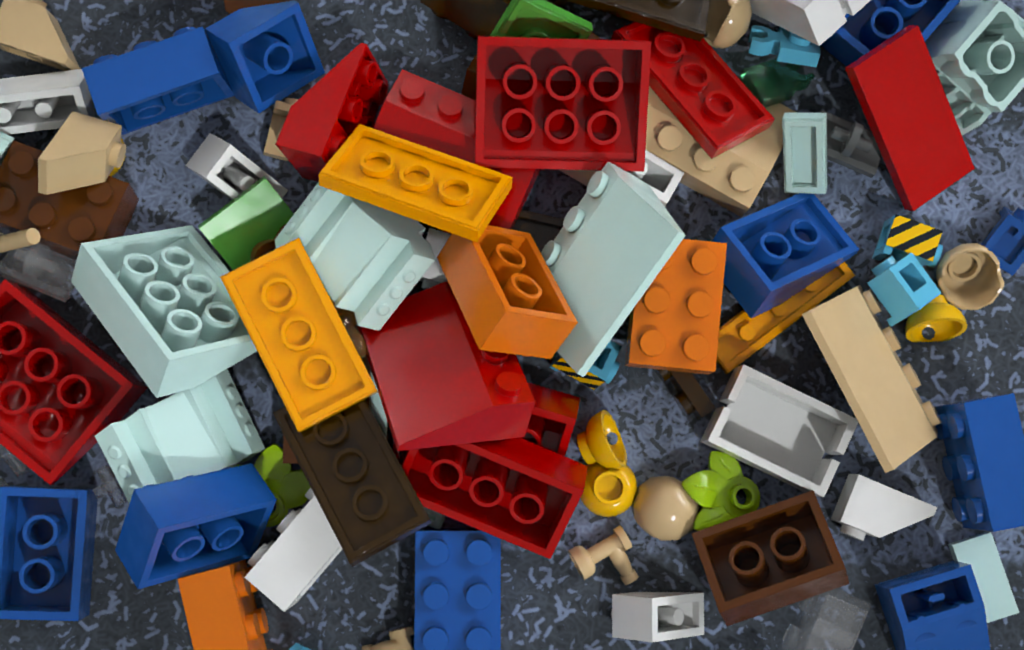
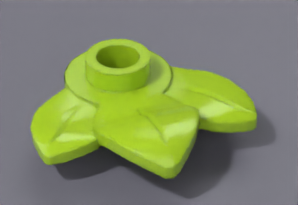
(286, 484)
(717, 491)

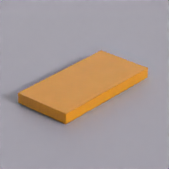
(416, 182)
(299, 335)

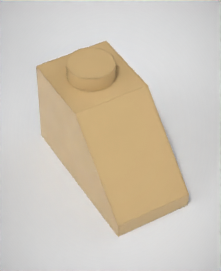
(34, 34)
(80, 154)

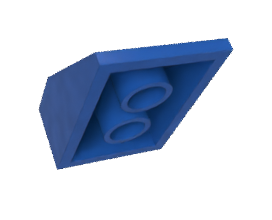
(781, 251)

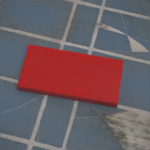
(700, 89)
(910, 117)

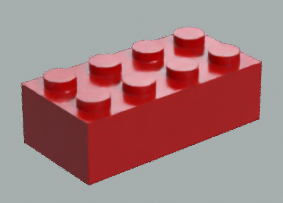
(500, 488)

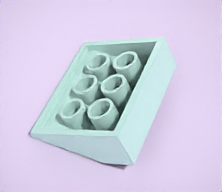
(608, 258)
(164, 306)

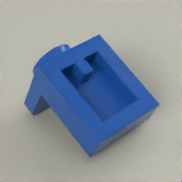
(1007, 240)

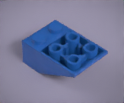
(935, 609)

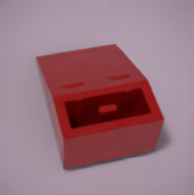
(331, 112)

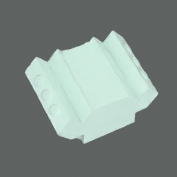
(979, 59)
(360, 252)
(181, 436)

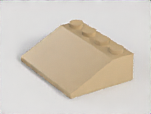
(727, 179)
(872, 376)

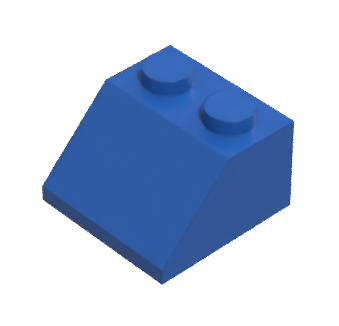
(265, 52)

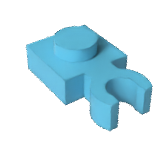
(784, 44)

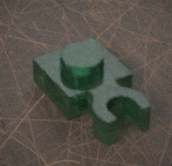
(774, 83)

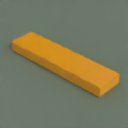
(746, 335)

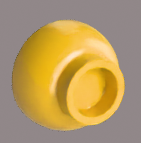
(937, 314)
(594, 443)
(609, 490)

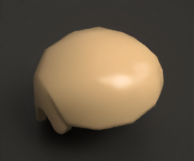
(727, 22)
(970, 276)
(664, 508)

